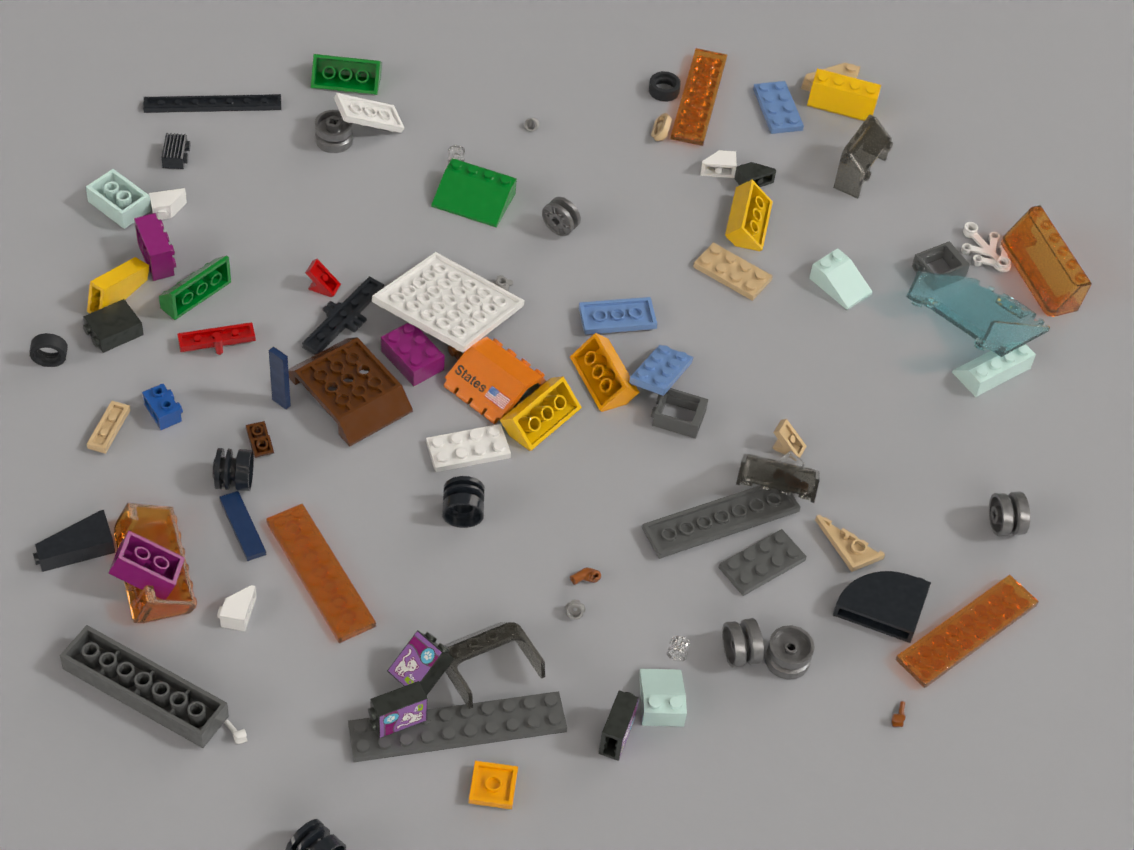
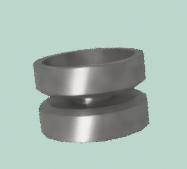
(332, 132)
(1009, 513)
(742, 642)
(789, 652)

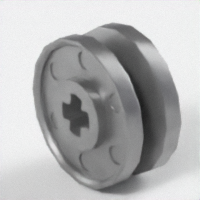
(561, 216)

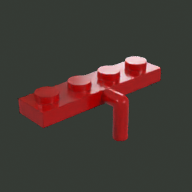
(216, 337)

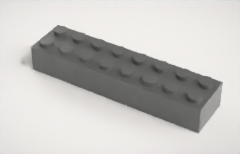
(144, 686)

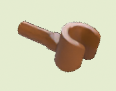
(898, 719)

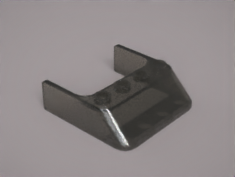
(779, 475)
(484, 641)

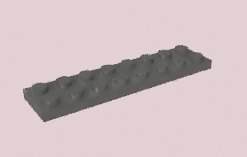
(717, 519)

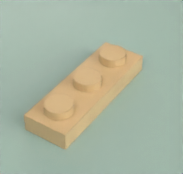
(108, 427)

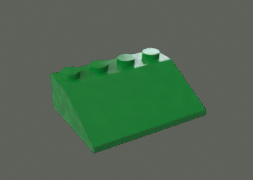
(474, 192)

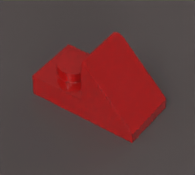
(322, 279)

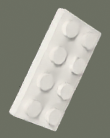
(368, 113)
(468, 448)

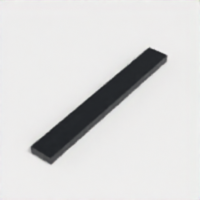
(213, 103)

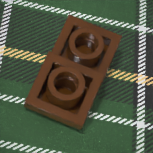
(259, 439)

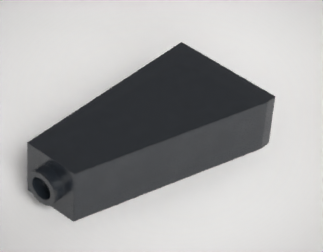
(76, 543)

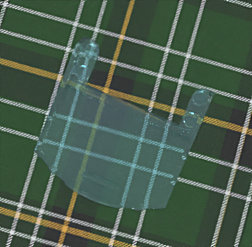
(990, 318)

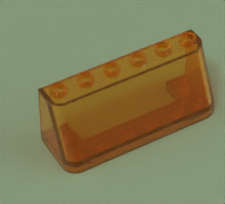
(1046, 263)
(158, 526)

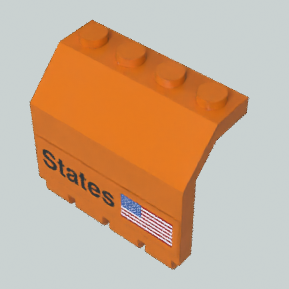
(491, 378)

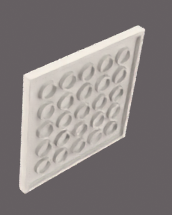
(448, 301)

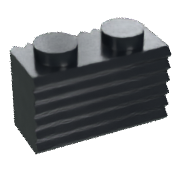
(175, 151)

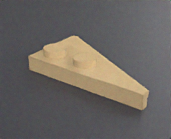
(850, 548)

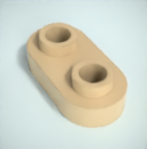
(661, 127)

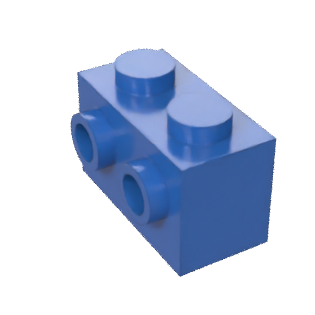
(162, 406)

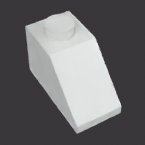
(720, 164)
(167, 202)
(237, 609)

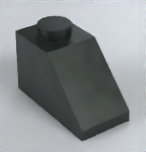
(759, 173)

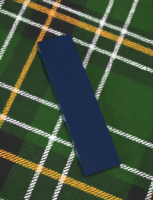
(279, 377)
(242, 525)

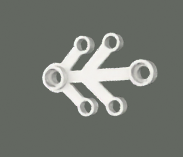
(1000, 263)

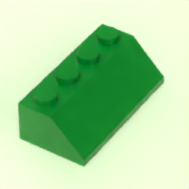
(346, 74)
(196, 287)

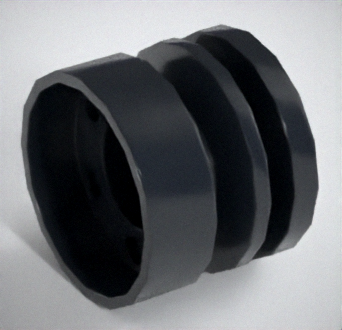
(233, 469)
(463, 501)
(314, 836)

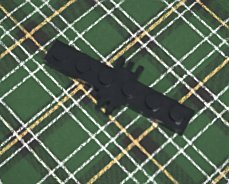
(342, 316)

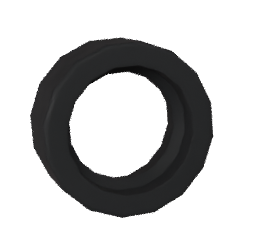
(664, 78)
(48, 341)

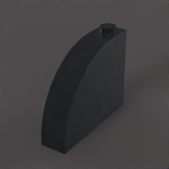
(884, 602)

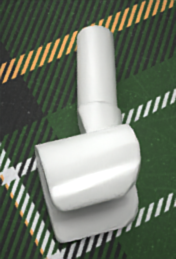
(239, 736)

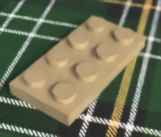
(733, 271)

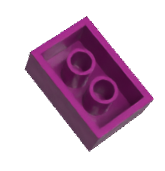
(155, 246)
(412, 353)
(146, 563)

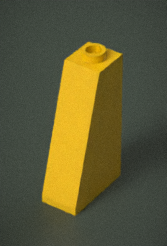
(117, 284)

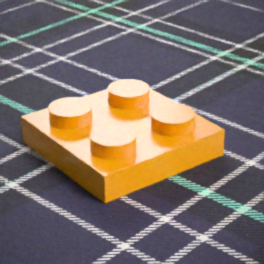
(493, 785)

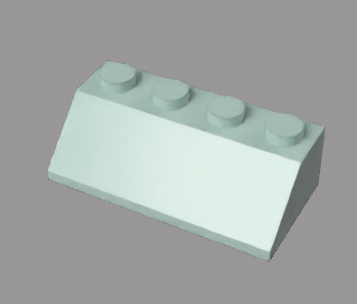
(992, 370)

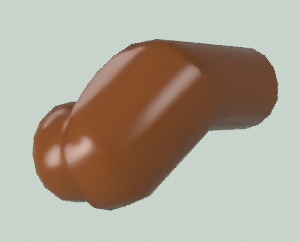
(586, 574)

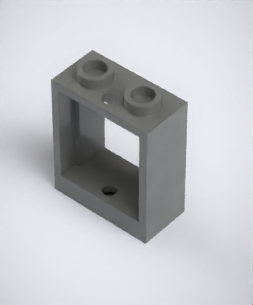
(948, 253)
(682, 400)

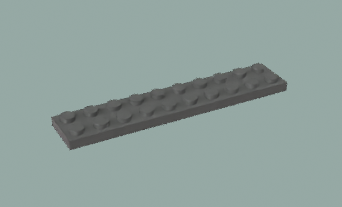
(463, 727)

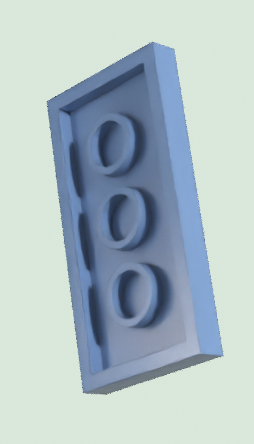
(778, 107)
(617, 315)
(661, 370)

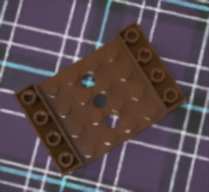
(359, 405)

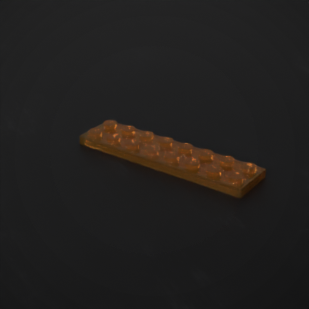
(699, 97)
(321, 573)
(966, 631)

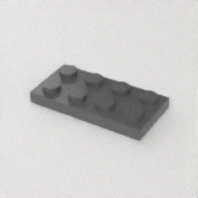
(762, 562)

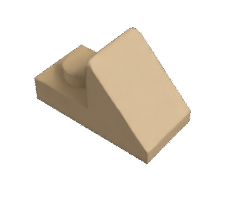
(788, 439)

